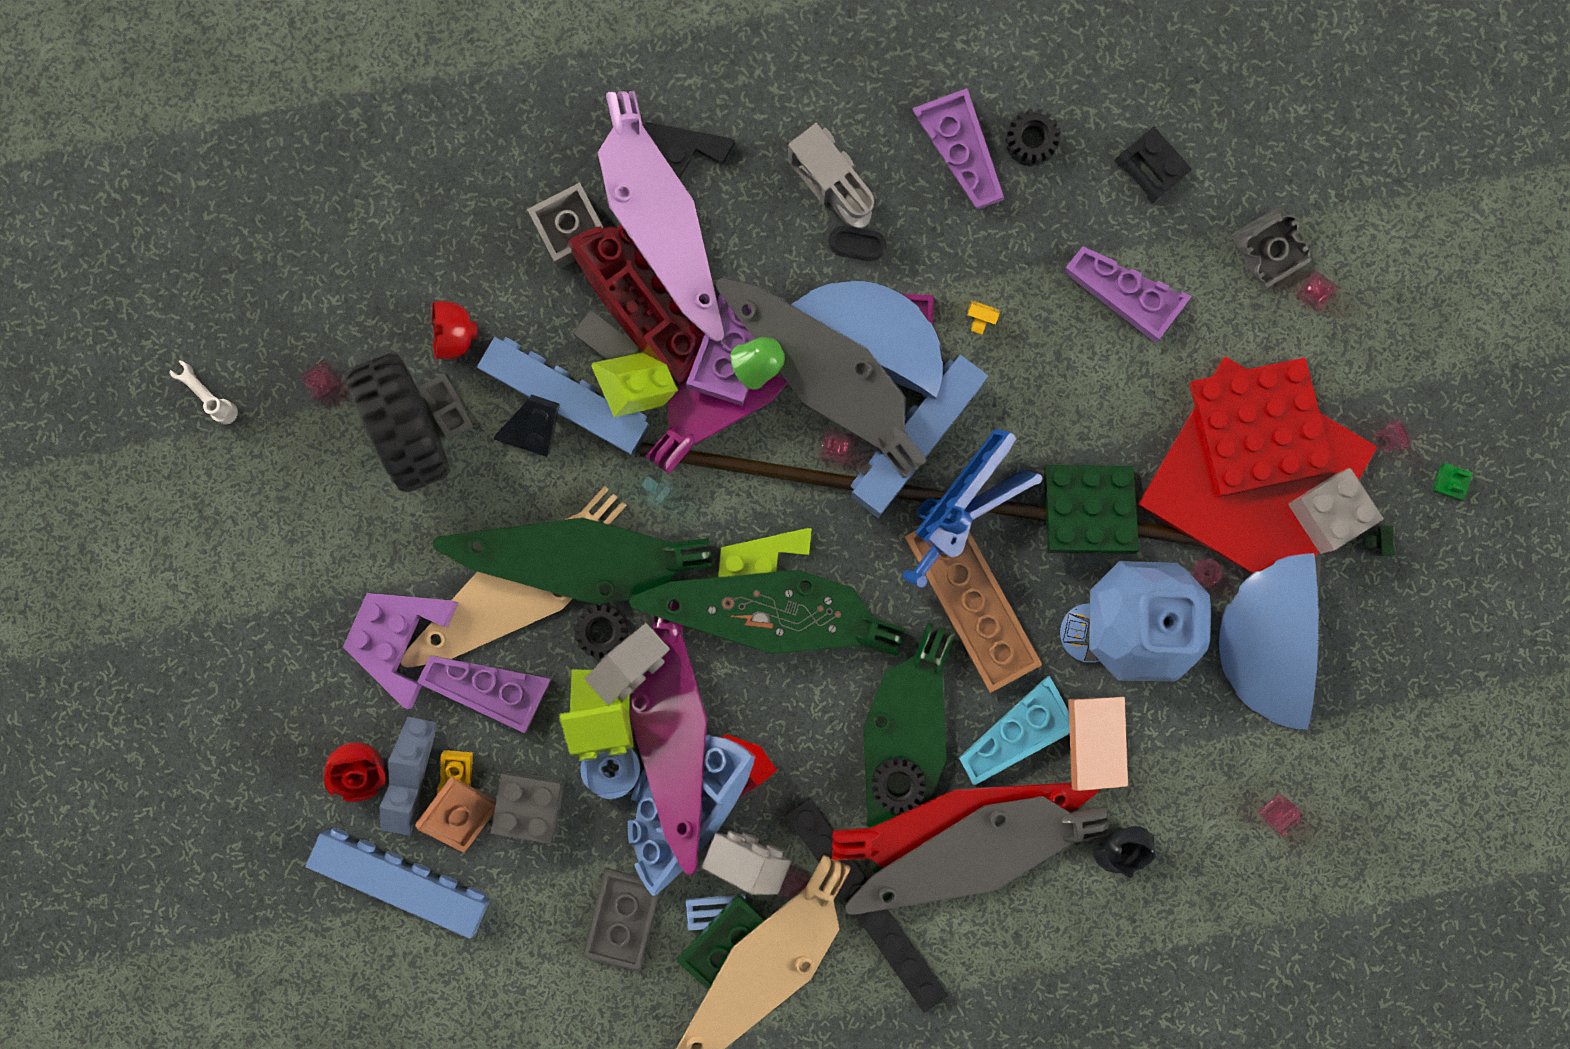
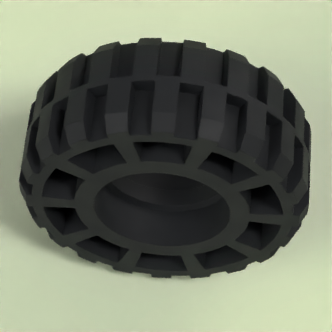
(398, 422)

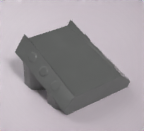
(1272, 247)

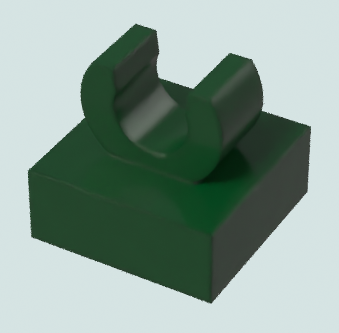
(1384, 541)

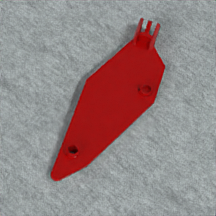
(911, 829)

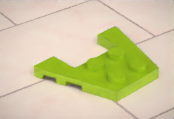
(762, 554)

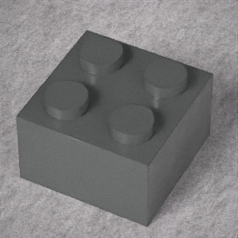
(528, 806)

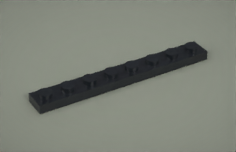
(879, 924)

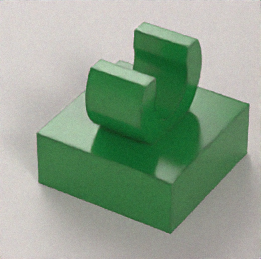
(1452, 481)

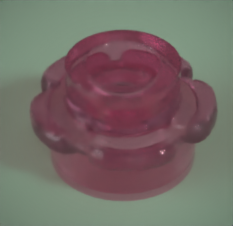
(1215, 572)

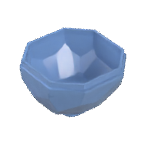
(1129, 617)

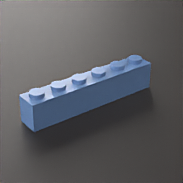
(577, 401)
(925, 428)
(398, 882)

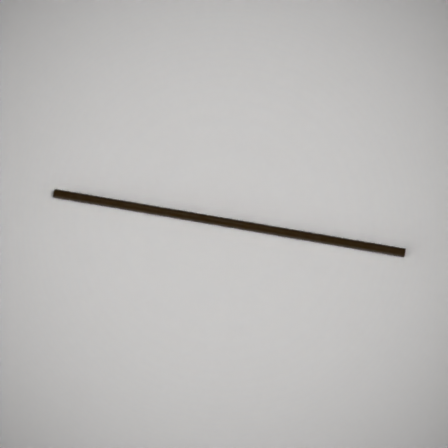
(907, 492)

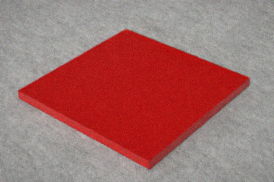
(1249, 525)

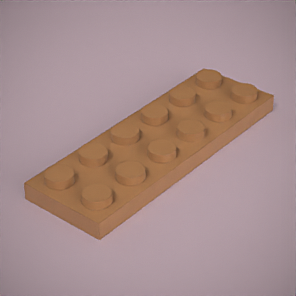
(979, 613)

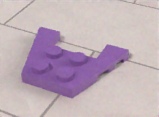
(383, 634)

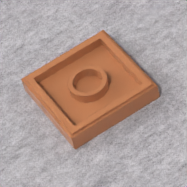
(457, 814)

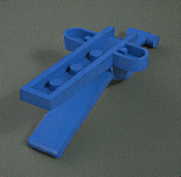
(949, 519)

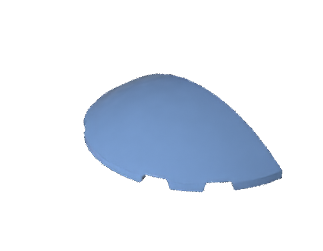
(885, 325)
(1273, 641)
(724, 777)

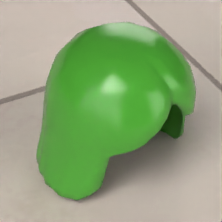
(757, 361)

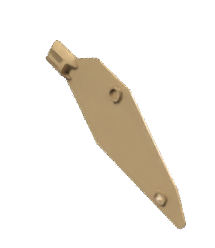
(495, 607)
(770, 962)

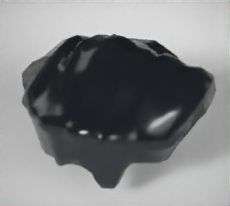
(1126, 851)

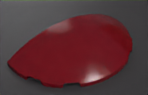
(637, 298)

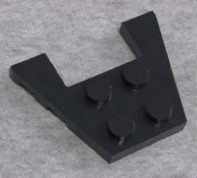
(681, 144)

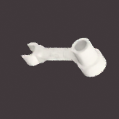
(219, 409)

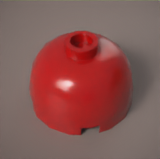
(451, 330)
(354, 772)

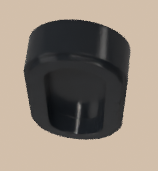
(857, 243)

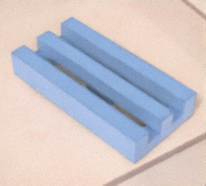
(704, 913)

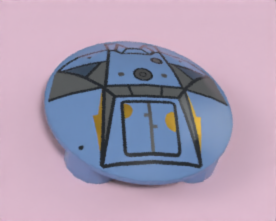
(1075, 633)

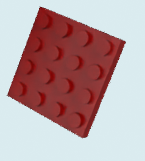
(1261, 427)

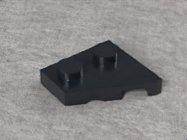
(531, 426)

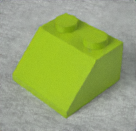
(634, 383)
(597, 732)

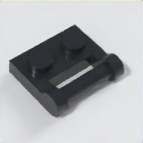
(1159, 158)

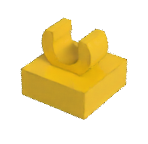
(982, 314)

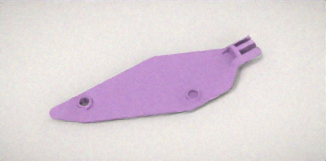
(657, 213)

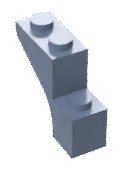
(406, 773)

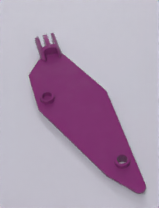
(698, 416)
(672, 741)

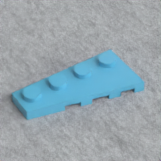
(1021, 732)

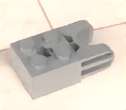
(831, 176)

